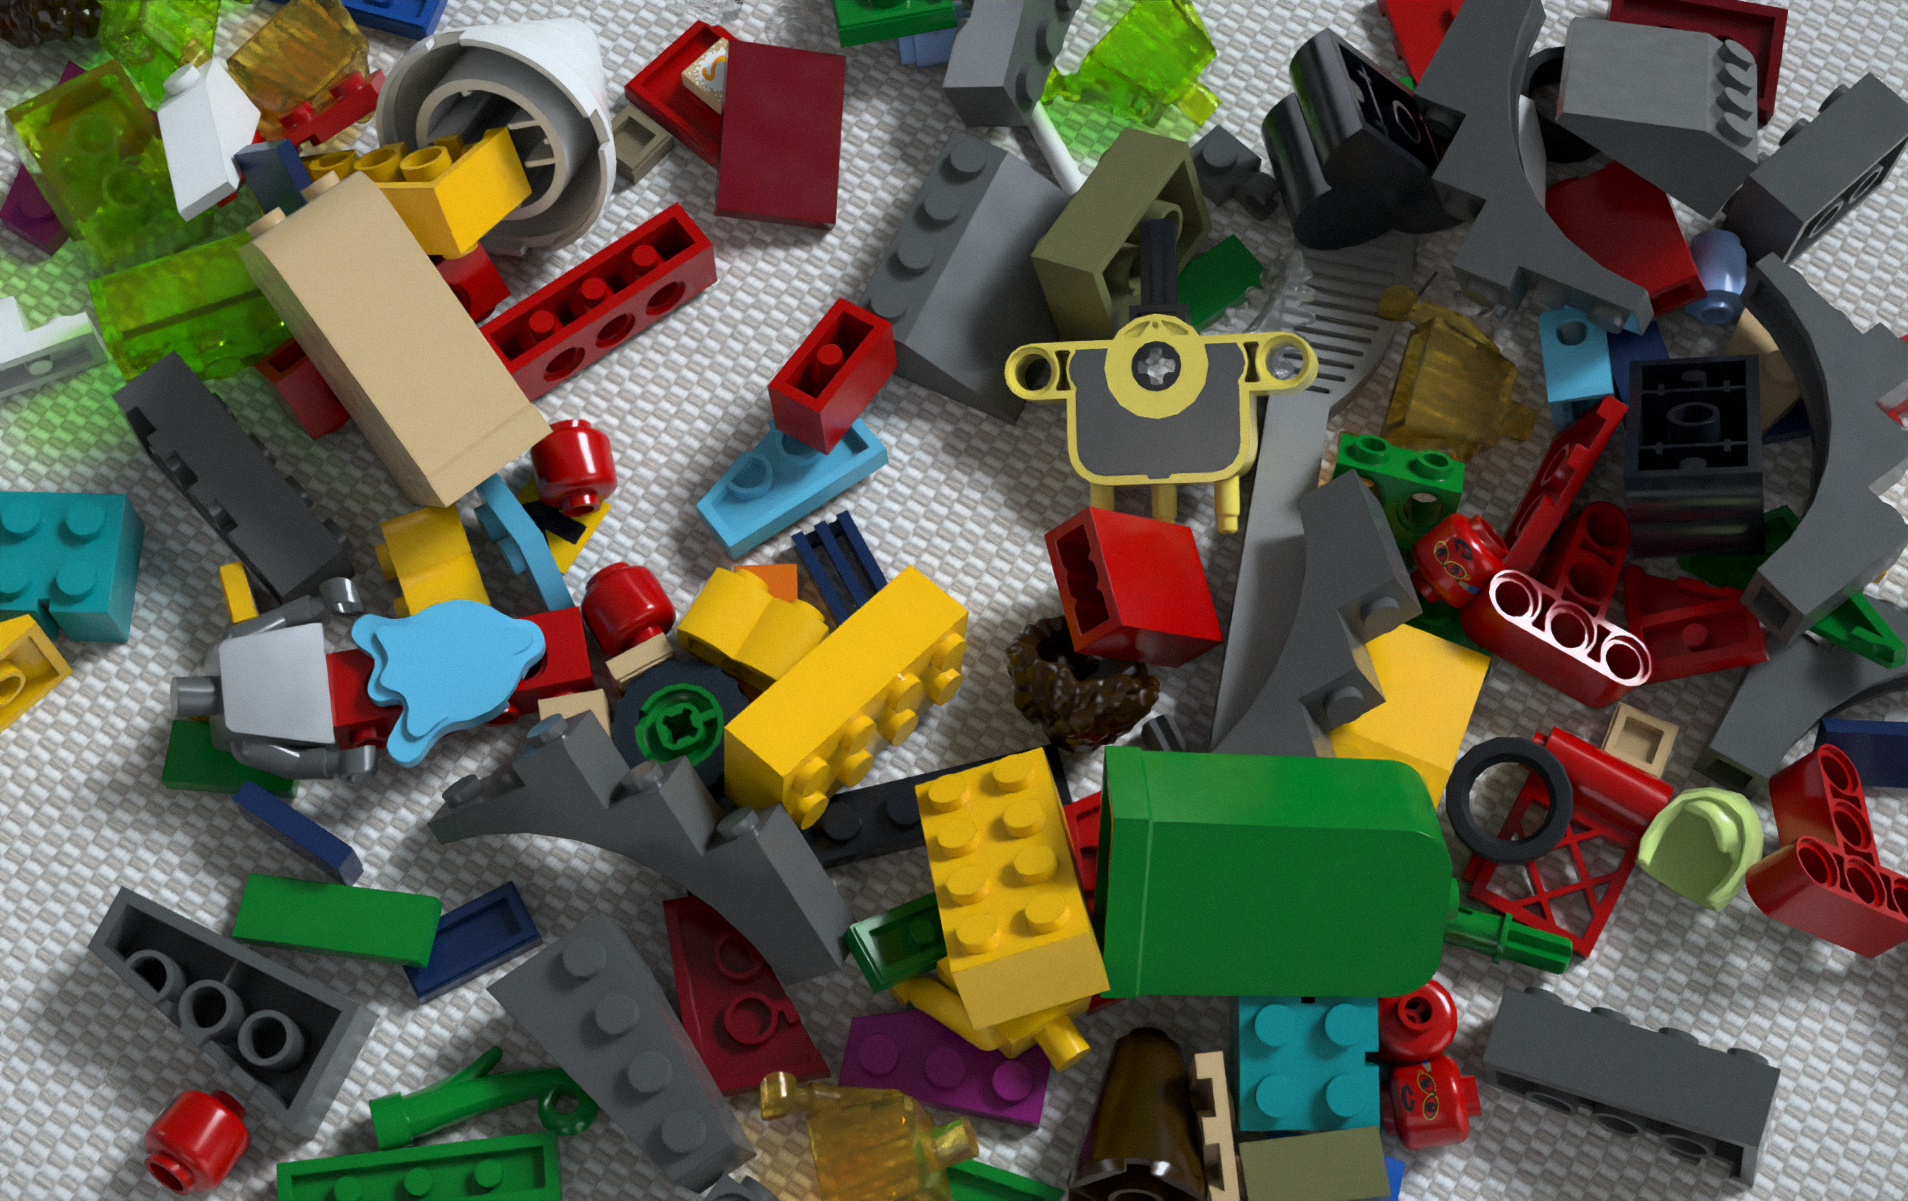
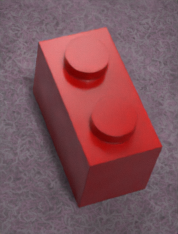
(833, 376)

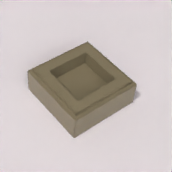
(638, 143)

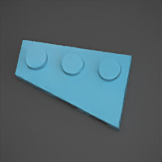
(784, 483)

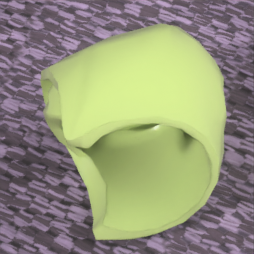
(1703, 845)

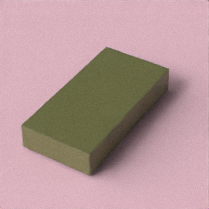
(1316, 1167)

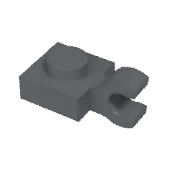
(1233, 170)

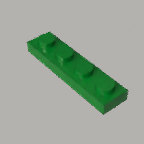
(472, 1170)

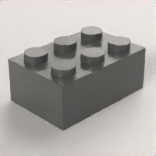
(1819, 172)

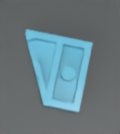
(521, 543)

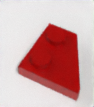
(1691, 626)

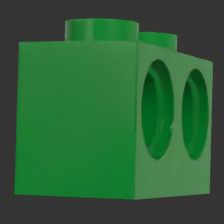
(1397, 477)

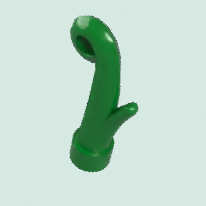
(473, 1094)

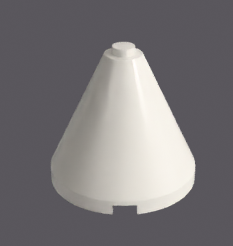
(538, 83)

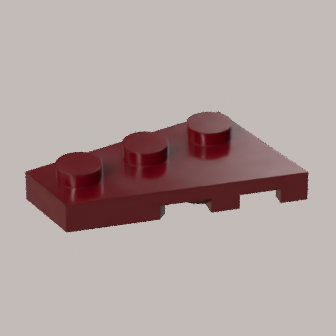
(734, 1003)

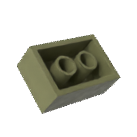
(1093, 248)

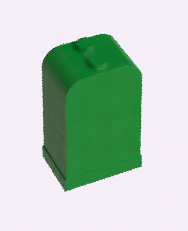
(1268, 876)

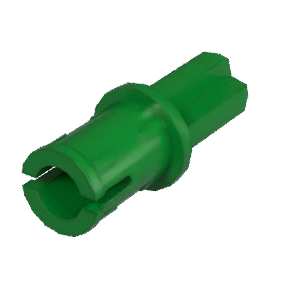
(1508, 940)

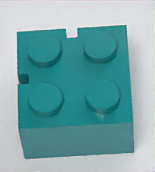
(70, 554)
(1303, 1062)

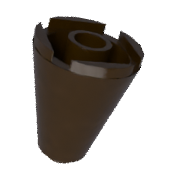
(1140, 1128)

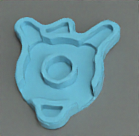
(445, 668)

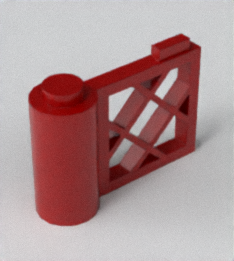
(1608, 802)

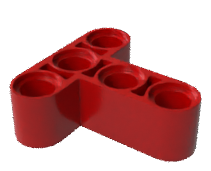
(1558, 621)
(1828, 863)

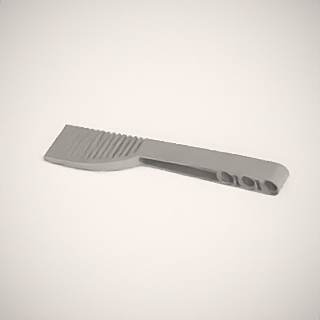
(1289, 457)

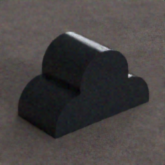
(1352, 150)
(1694, 457)

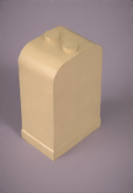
(391, 339)

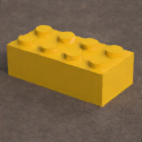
(847, 700)
(1009, 889)

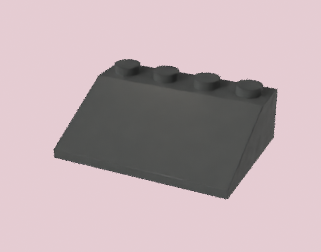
(1663, 106)
(964, 276)

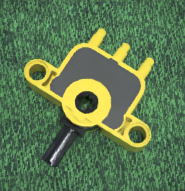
(1169, 434)

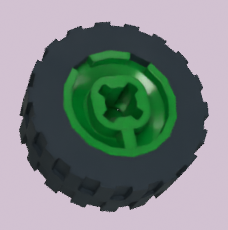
(677, 714)

